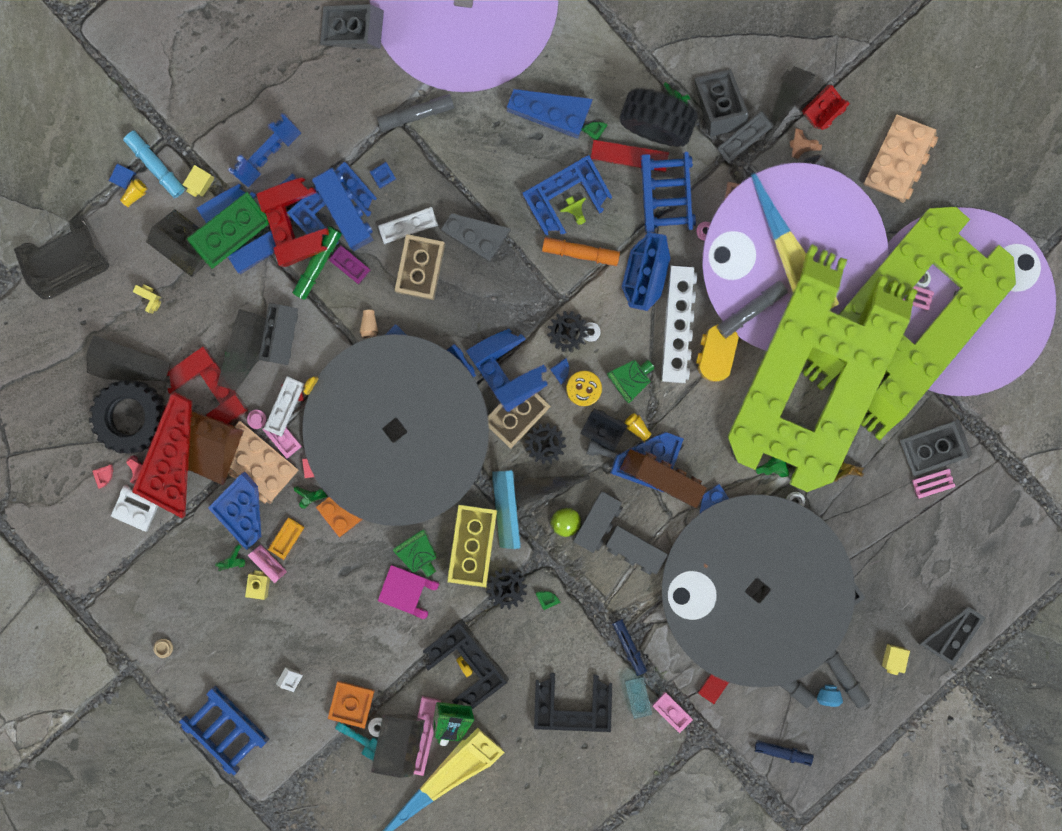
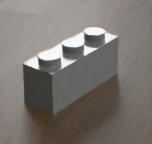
(278, 334)
(598, 522)
(635, 550)

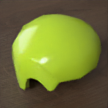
(565, 522)

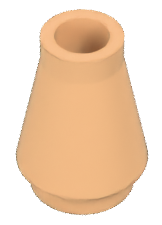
(368, 325)

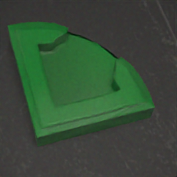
(594, 129)
(547, 599)

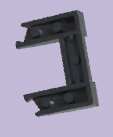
(490, 675)
(549, 719)

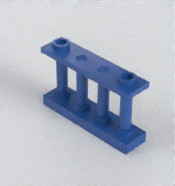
(650, 184)
(229, 711)

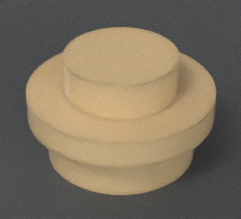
(163, 648)

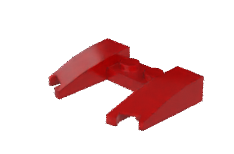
(288, 248)
(203, 364)

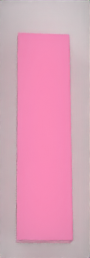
(426, 713)

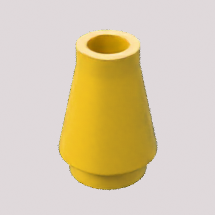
(133, 192)
(637, 426)

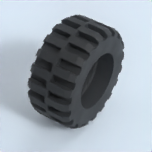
(658, 117)
(103, 415)

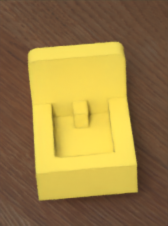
(147, 292)

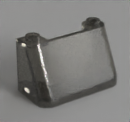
(63, 261)

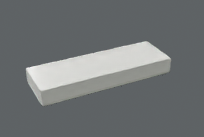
(408, 225)
(284, 406)

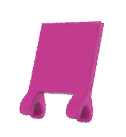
(404, 589)

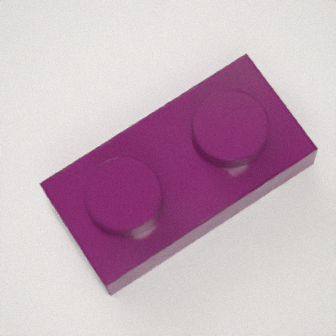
(349, 265)

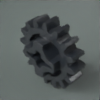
(561, 334)
(534, 437)
(499, 582)

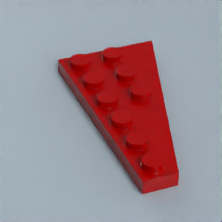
(166, 465)

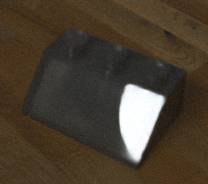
(170, 239)
(398, 745)

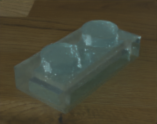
(638, 697)

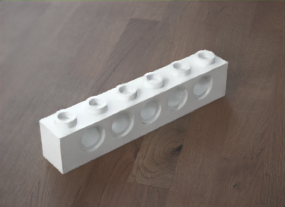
(688, 276)

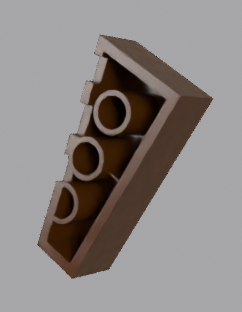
(663, 477)

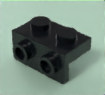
(603, 429)

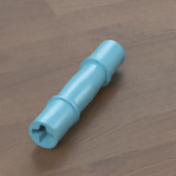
(154, 164)

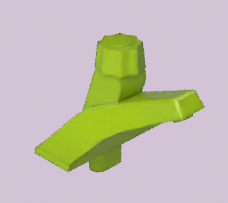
(575, 208)

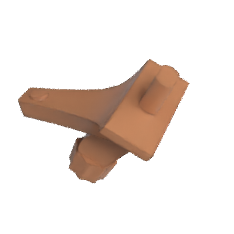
(802, 144)

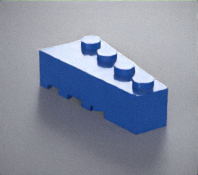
(553, 111)
(343, 210)

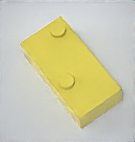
(471, 546)

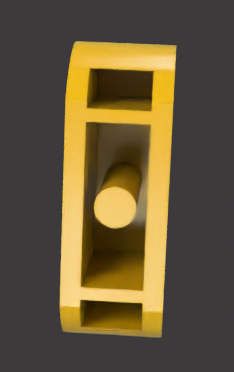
(716, 355)

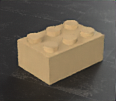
(420, 267)
(515, 423)

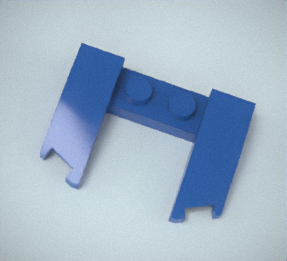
(247, 170)
(580, 171)
(304, 211)
(252, 253)
(509, 393)

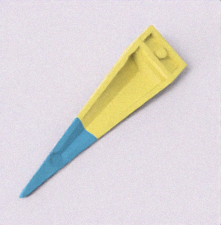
(788, 247)
(464, 761)

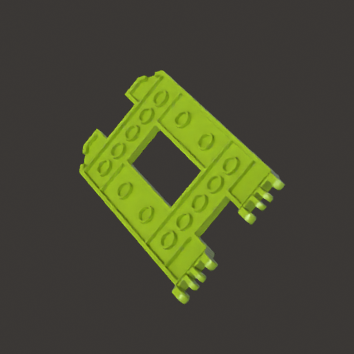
(808, 325)
(918, 365)

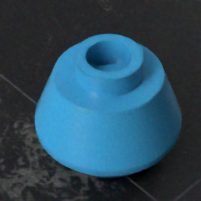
(829, 696)

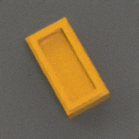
(286, 538)

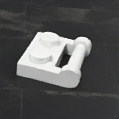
(131, 513)

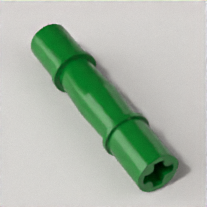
(316, 264)

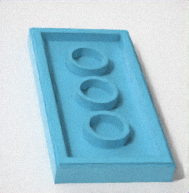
(506, 509)

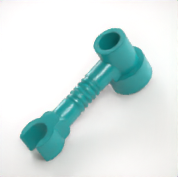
(370, 745)

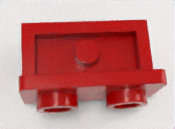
(825, 108)

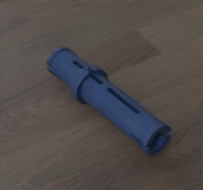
(638, 667)
(792, 755)

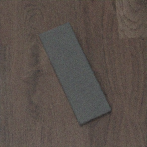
(745, 136)

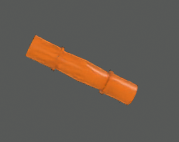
(581, 251)

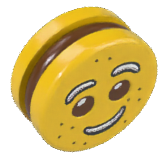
(584, 388)

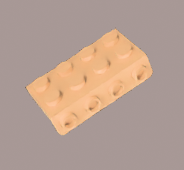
(901, 158)
(262, 465)

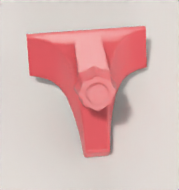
(135, 466)

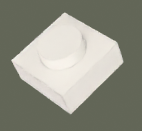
(289, 679)

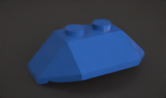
(646, 271)

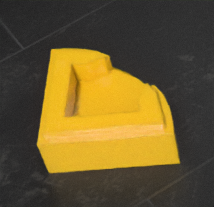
(467, 670)

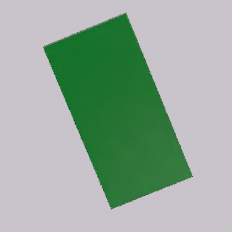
(228, 230)

